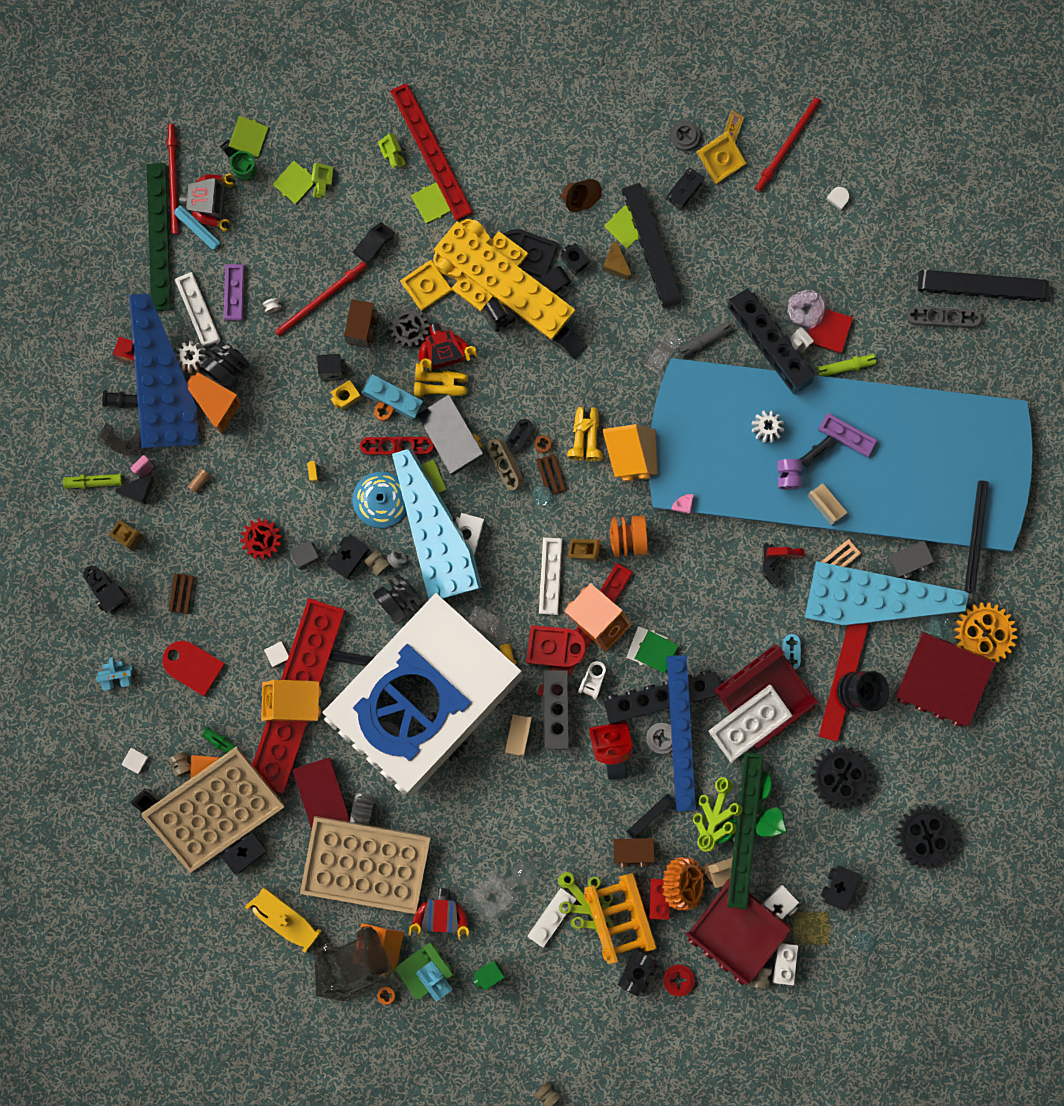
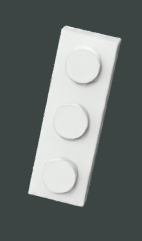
(550, 918)

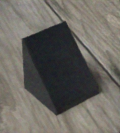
(228, 150)

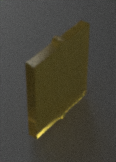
(810, 928)

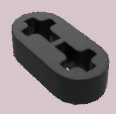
(523, 438)

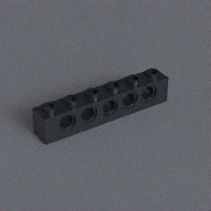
(794, 380)
(615, 714)

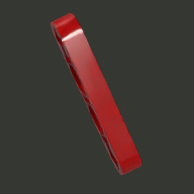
(396, 441)

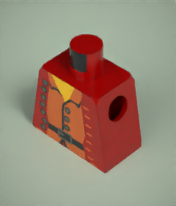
(124, 351)

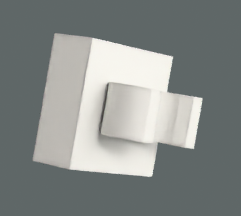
(801, 340)

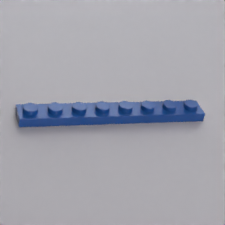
(681, 733)

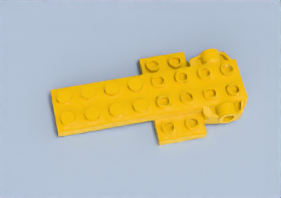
(491, 269)

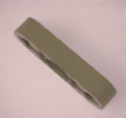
(503, 449)

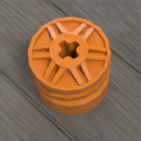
(629, 536)

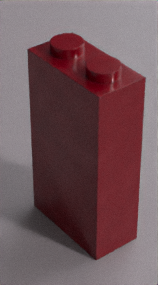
(321, 791)

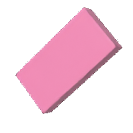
(142, 467)

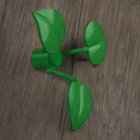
(769, 823)

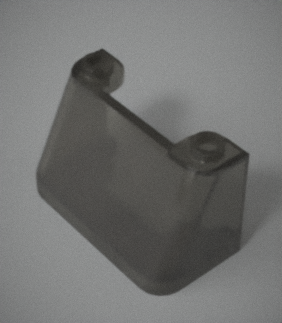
(352, 968)

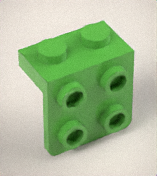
(409, 967)

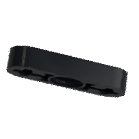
(650, 815)

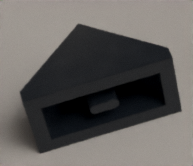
(569, 342)
(137, 490)
(144, 800)

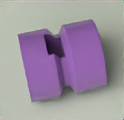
(790, 474)

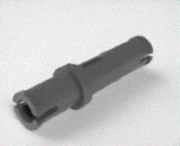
(705, 339)

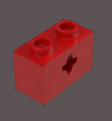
(657, 906)

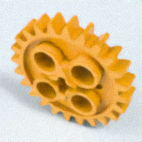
(999, 622)

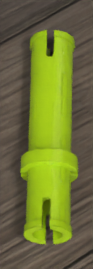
(847, 365)
(92, 481)

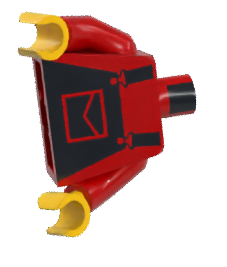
(443, 349)

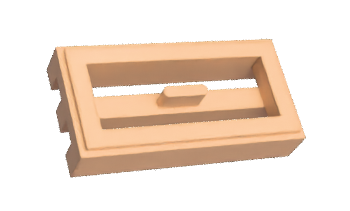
(852, 548)

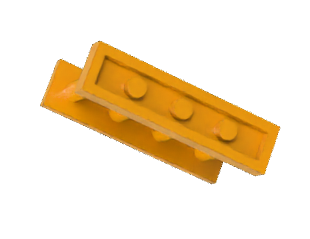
(638, 922)

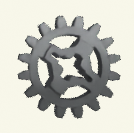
(400, 324)

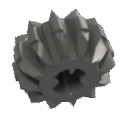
(362, 809)

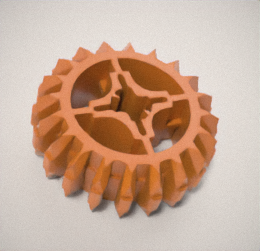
(683, 884)

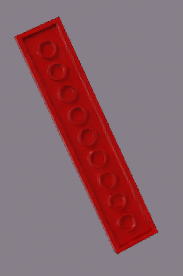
(305, 663)

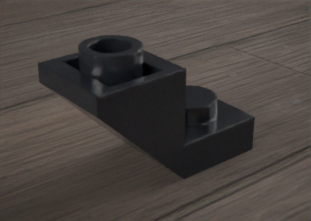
(373, 241)
(771, 575)

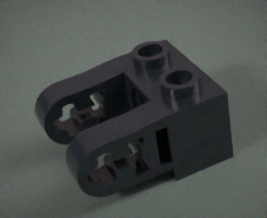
(109, 595)
(634, 985)

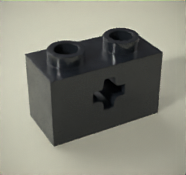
(331, 367)
(347, 567)
(239, 863)
(842, 898)

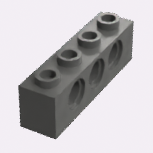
(552, 740)

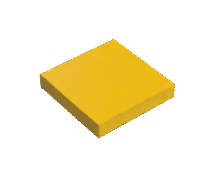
(721, 157)
(426, 285)

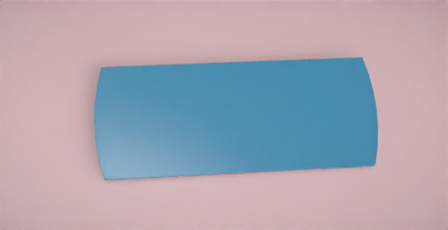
(910, 486)

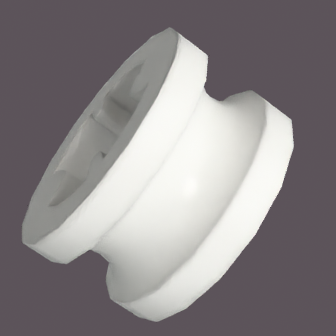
(272, 305)

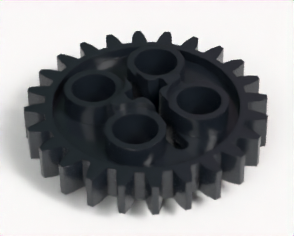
(827, 767)
(909, 842)

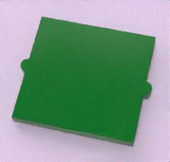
(654, 651)

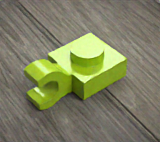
(390, 147)
(322, 177)

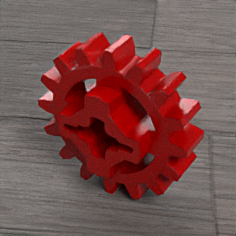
(253, 543)

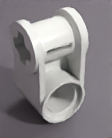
(592, 681)

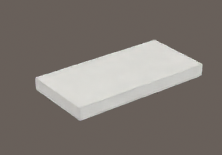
(750, 723)

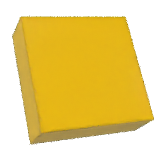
(312, 470)

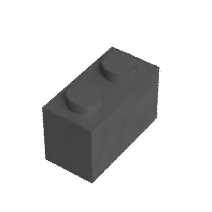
(910, 560)

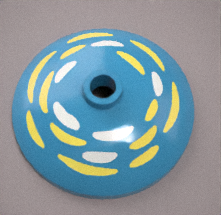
(374, 512)

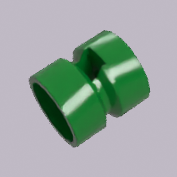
(243, 166)

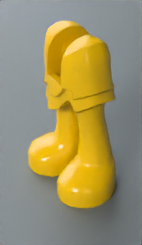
(446, 377)
(580, 427)

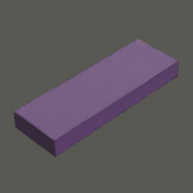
(234, 292)
(847, 435)

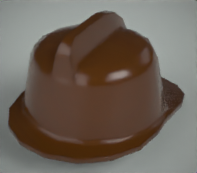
(581, 194)

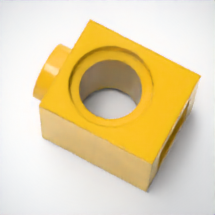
(349, 388)

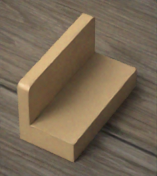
(827, 504)
(518, 735)
(720, 872)

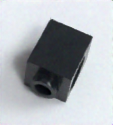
(580, 264)

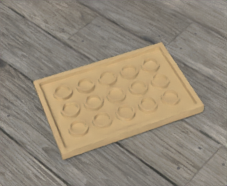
(213, 809)
(365, 865)

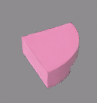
(683, 504)

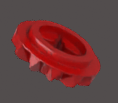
(672, 987)

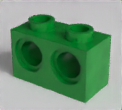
(488, 975)

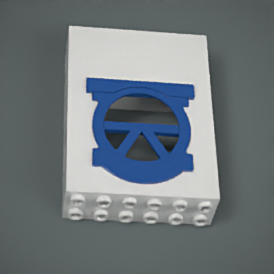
(466, 673)

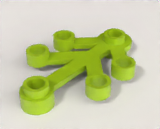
(715, 816)
(585, 908)

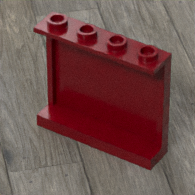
(765, 670)
(944, 679)
(737, 937)

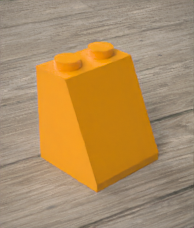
(632, 451)
(290, 701)

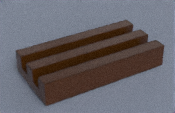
(546, 459)
(180, 596)

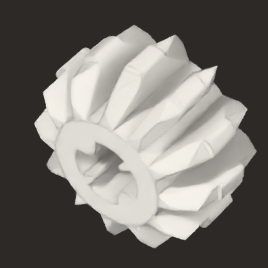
(183, 358)
(760, 424)

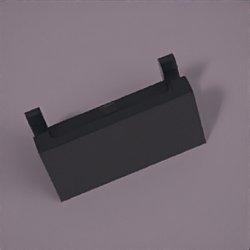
(685, 188)

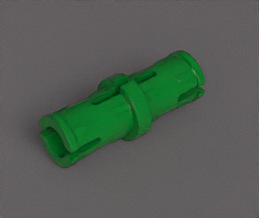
(209, 735)

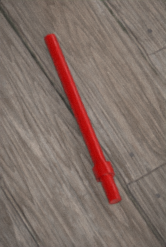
(172, 144)
(768, 173)
(350, 276)

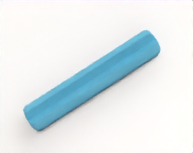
(197, 227)

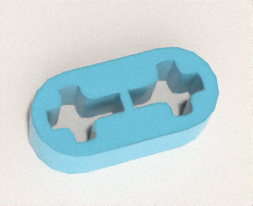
(796, 650)

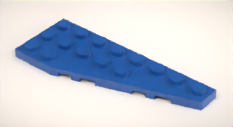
(163, 395)

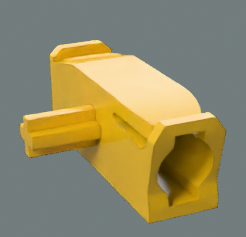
(284, 919)

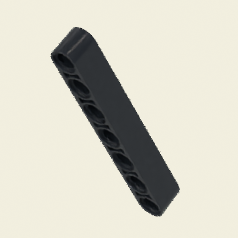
(652, 245)
(986, 285)

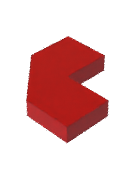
(786, 552)

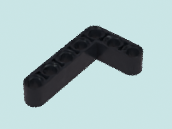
(501, 316)

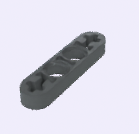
(943, 317)

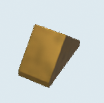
(615, 263)
(126, 535)
(584, 549)

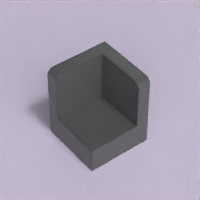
(304, 554)

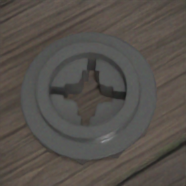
(683, 126)

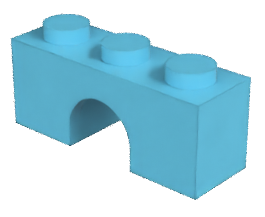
(392, 396)

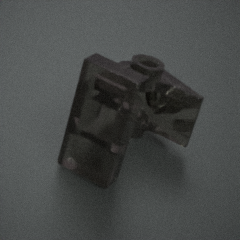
(108, 439)

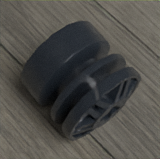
(224, 364)
(397, 599)
(863, 691)

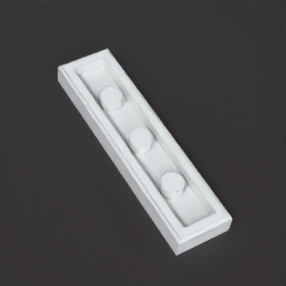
(197, 309)
(550, 576)

